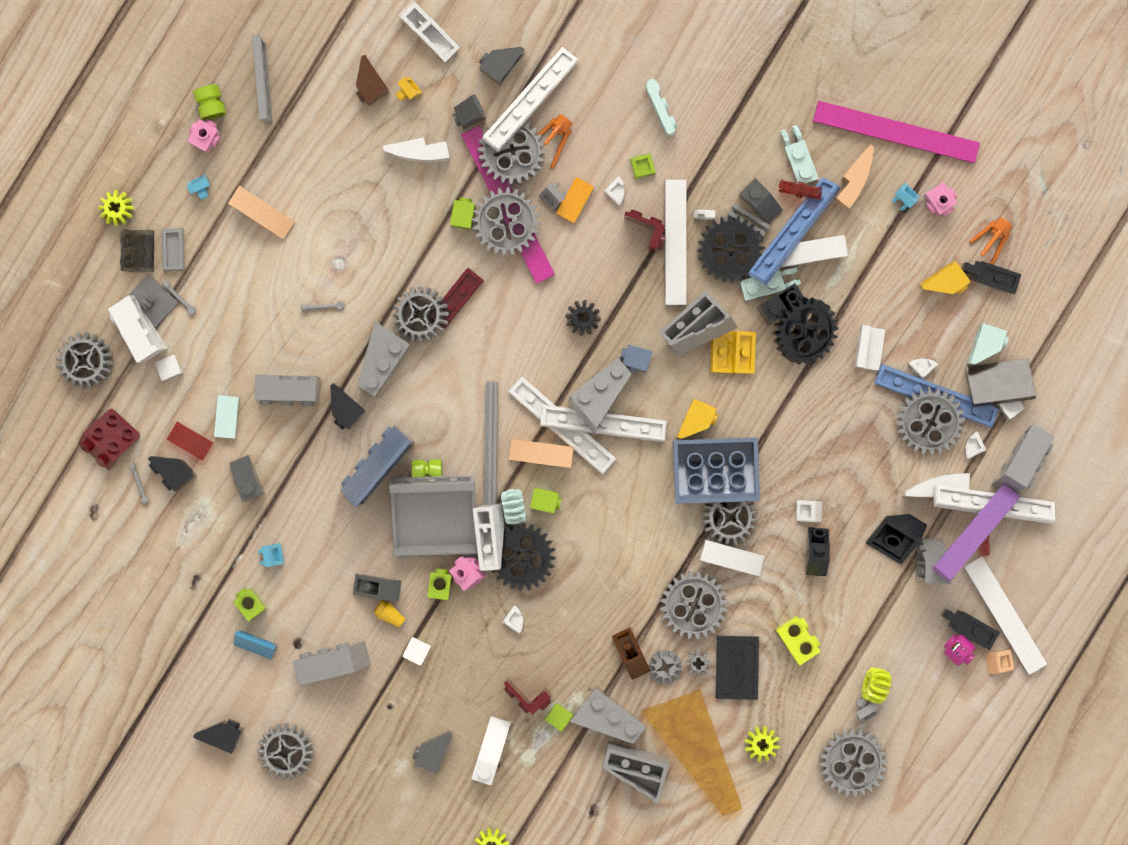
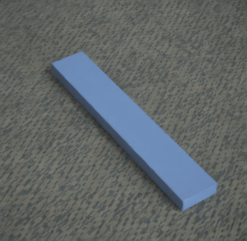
(793, 233)
(906, 383)

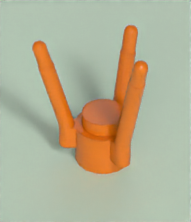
(560, 126)
(1000, 230)

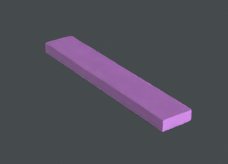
(976, 532)

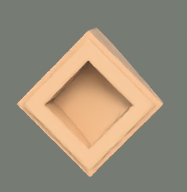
(999, 661)

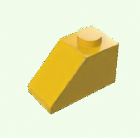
(947, 280)
(698, 418)

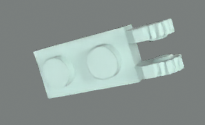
(660, 107)
(799, 157)
(754, 289)

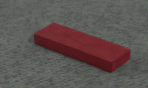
(459, 295)

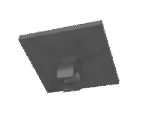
(154, 300)

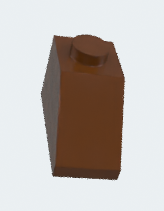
(369, 83)
(631, 653)

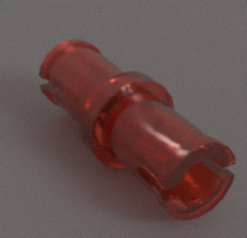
(800, 189)

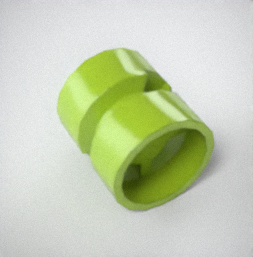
(209, 102)
(426, 469)

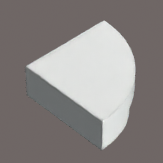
(616, 191)
(704, 214)
(922, 366)
(974, 445)
(514, 619)

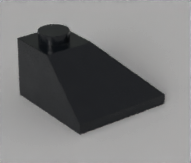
(897, 536)

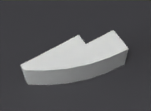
(428, 31)
(418, 151)
(817, 251)
(926, 487)
(731, 557)

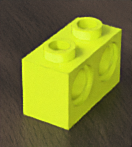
(794, 642)

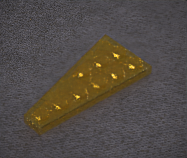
(692, 738)

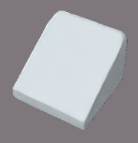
(168, 368)
(1011, 409)
(809, 511)
(416, 651)

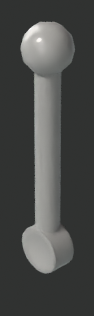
(340, 305)
(190, 309)
(144, 500)

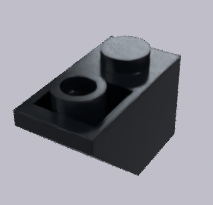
(773, 306)
(173, 470)
(817, 552)

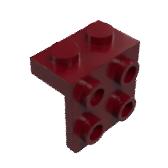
(655, 224)
(108, 438)
(539, 702)

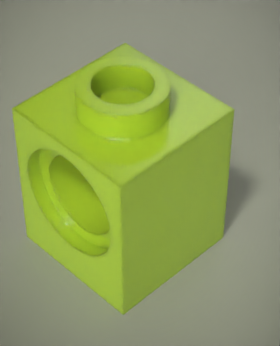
(462, 213)
(545, 500)
(436, 593)
(258, 607)

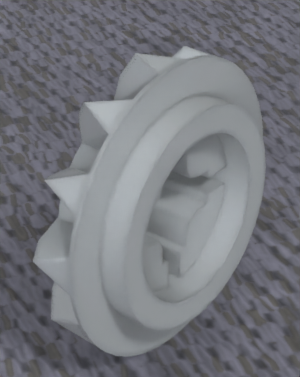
(670, 658)

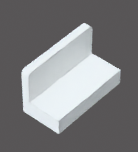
(869, 348)

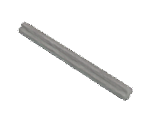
(491, 428)

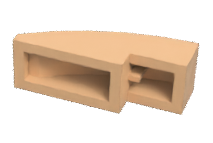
(855, 179)
(261, 212)
(541, 453)

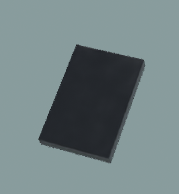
(737, 667)

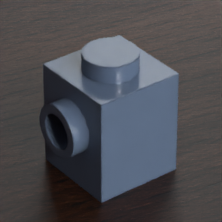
(635, 358)

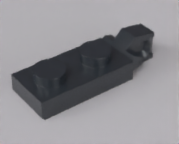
(993, 276)
(971, 628)

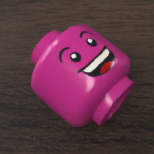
(959, 650)

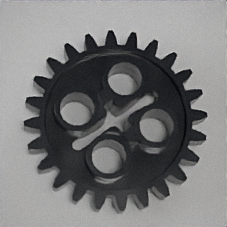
(730, 229)
(805, 330)
(530, 573)

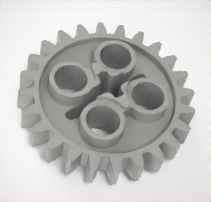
(516, 169)
(524, 217)
(947, 428)
(711, 612)
(871, 770)

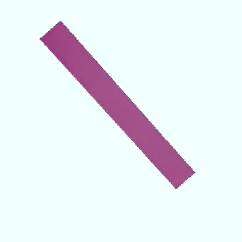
(896, 132)
(534, 255)

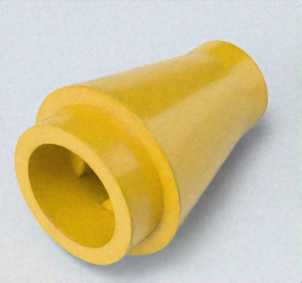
(388, 613)

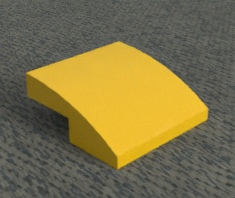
(733, 353)

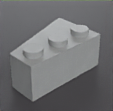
(697, 325)
(381, 359)
(287, 389)
(598, 395)
(1025, 459)
(928, 554)
(331, 663)
(608, 717)
(637, 768)

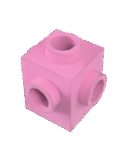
(198, 130)
(942, 192)
(467, 572)

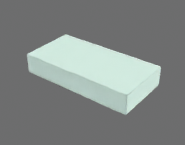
(226, 416)

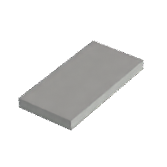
(262, 80)

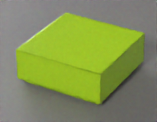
(642, 166)
(559, 716)

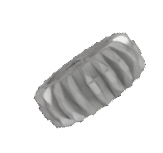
(412, 320)
(70, 349)
(743, 529)
(286, 759)

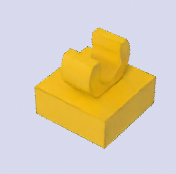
(408, 89)

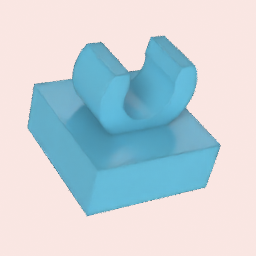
(199, 185)
(907, 195)
(272, 555)

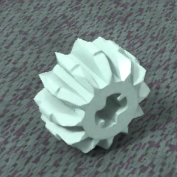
(513, 506)

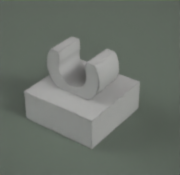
(552, 196)
(866, 711)

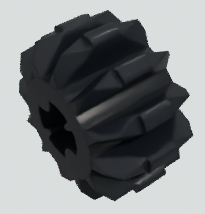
(584, 325)

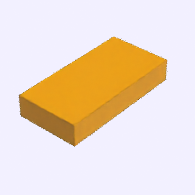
(575, 200)

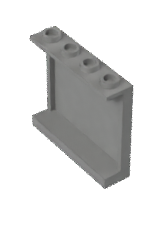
(433, 515)

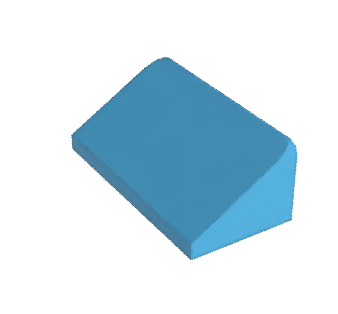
(254, 644)

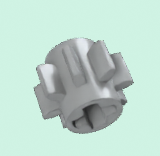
(693, 659)

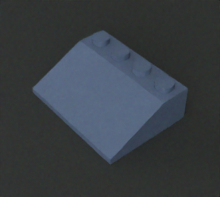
(376, 466)
(716, 470)

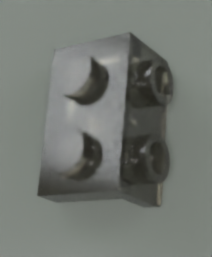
(137, 251)

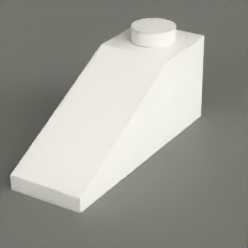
(489, 535)
(491, 750)

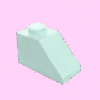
(987, 342)

